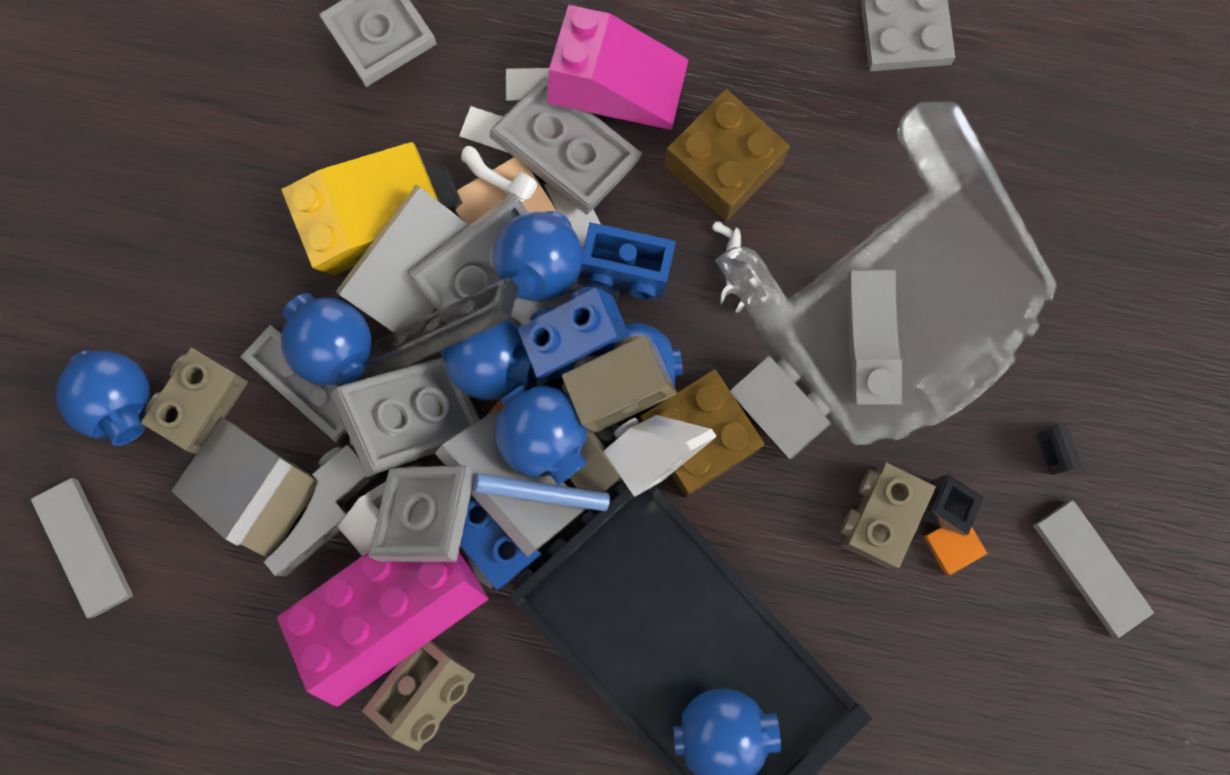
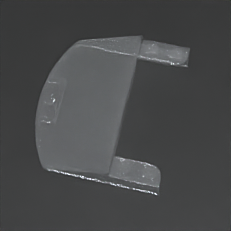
(962, 289)

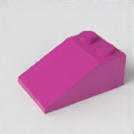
(614, 70)

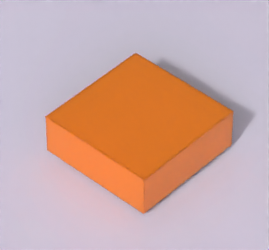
(953, 549)

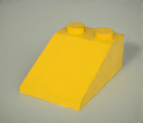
(351, 202)

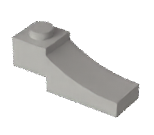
(874, 338)
(338, 482)

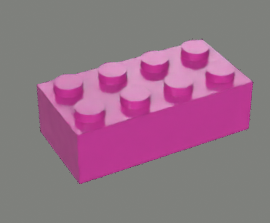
(374, 620)

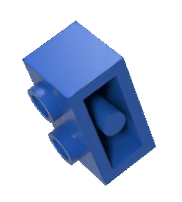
(627, 260)
(575, 330)
(492, 547)

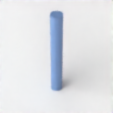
(540, 492)

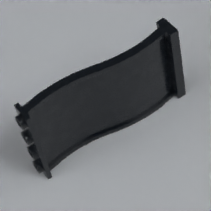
(664, 618)

